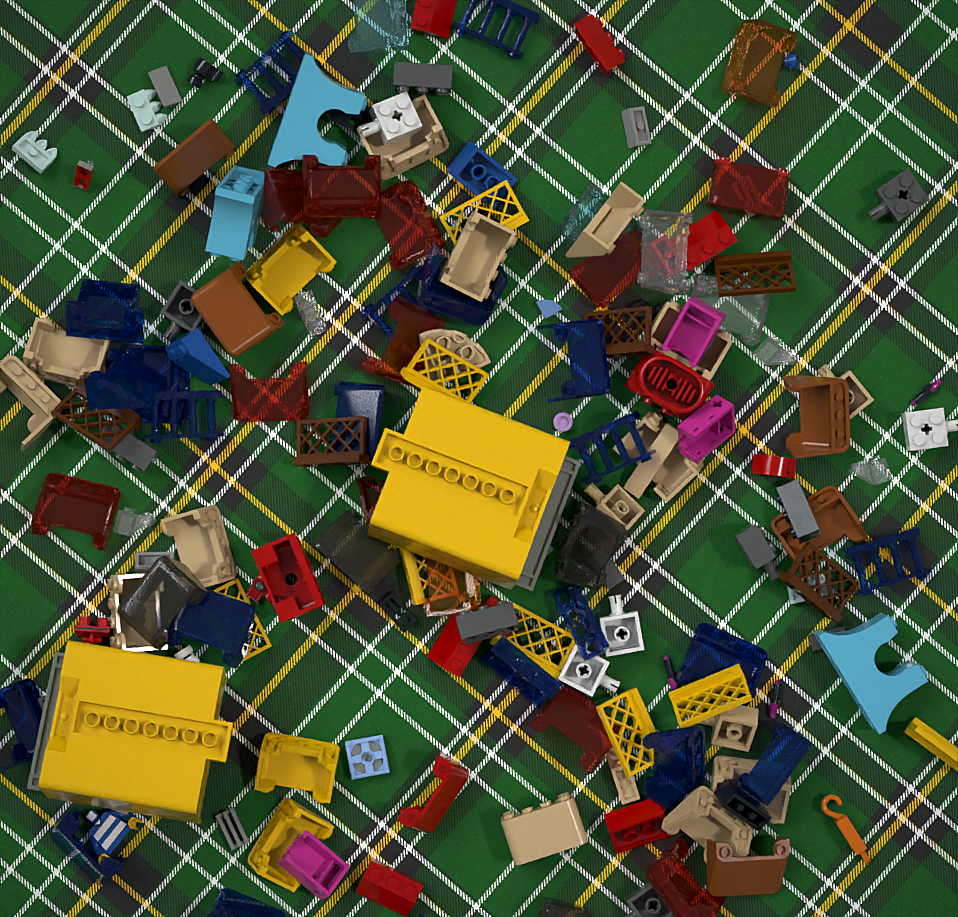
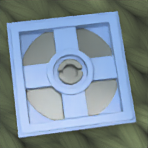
(367, 756)

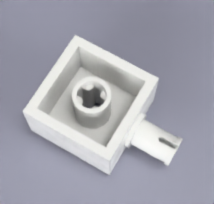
(389, 128)
(937, 432)
(620, 620)
(587, 681)

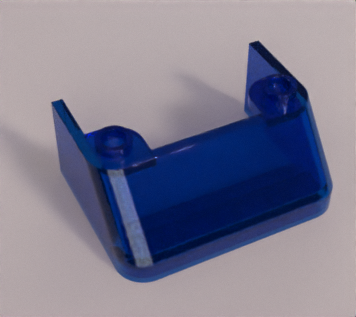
(450, 302)
(586, 357)
(24, 714)
(775, 764)

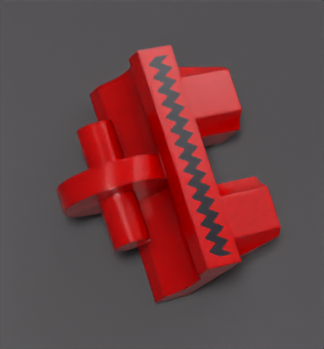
(93, 634)

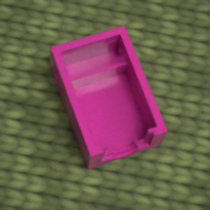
(694, 330)
(701, 430)
(313, 865)

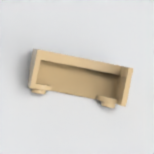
(31, 393)

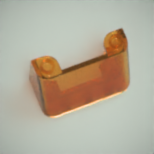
(757, 61)
(450, 590)

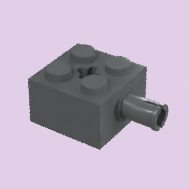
(889, 200)
(175, 311)
(757, 549)
(640, 900)

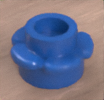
(791, 61)

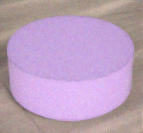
(562, 422)

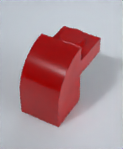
(774, 466)

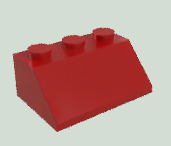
(433, 17)
(599, 44)
(707, 239)
(449, 650)
(635, 825)
(389, 887)

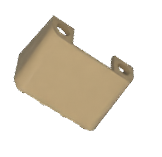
(676, 469)
(123, 634)

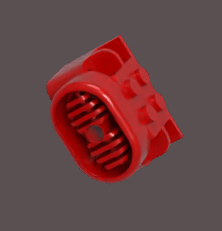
(650, 380)
(279, 561)

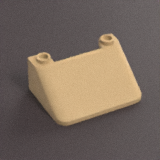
(608, 223)

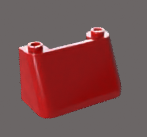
(453, 779)

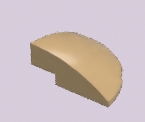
(457, 343)

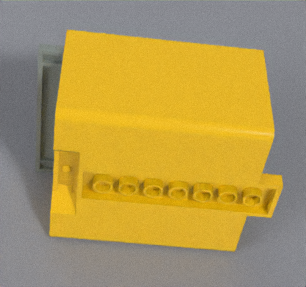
(472, 490)
(130, 731)

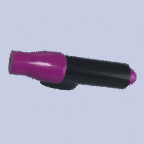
(926, 391)
(670, 673)
(775, 700)

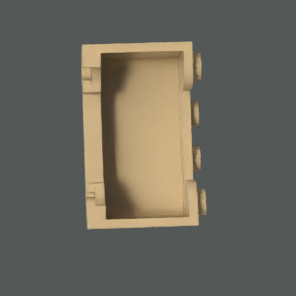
(477, 256)
(543, 829)

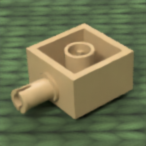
(858, 396)
(616, 504)
(733, 727)

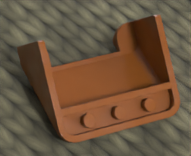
(194, 157)
(234, 312)
(822, 416)
(833, 518)
(745, 874)

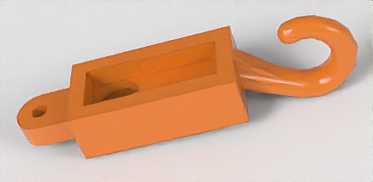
(846, 828)

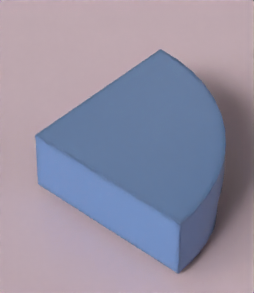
(548, 307)

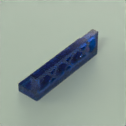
(587, 620)

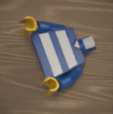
(109, 830)

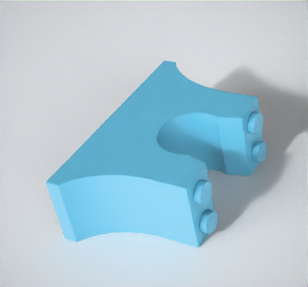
(309, 98)
(236, 213)
(853, 659)

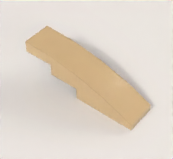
(646, 471)
(625, 786)

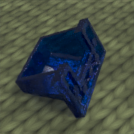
(106, 312)

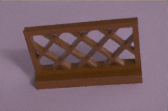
(753, 263)
(629, 348)
(123, 416)
(334, 458)
(808, 593)

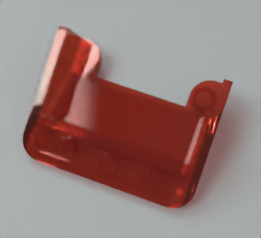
(342, 189)
(285, 203)
(404, 341)
(270, 397)
(76, 506)
(579, 720)

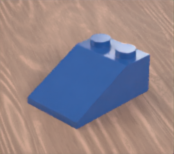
(480, 172)
(197, 357)

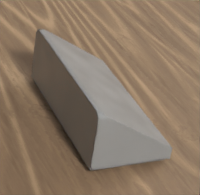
(165, 86)
(636, 127)
(145, 560)

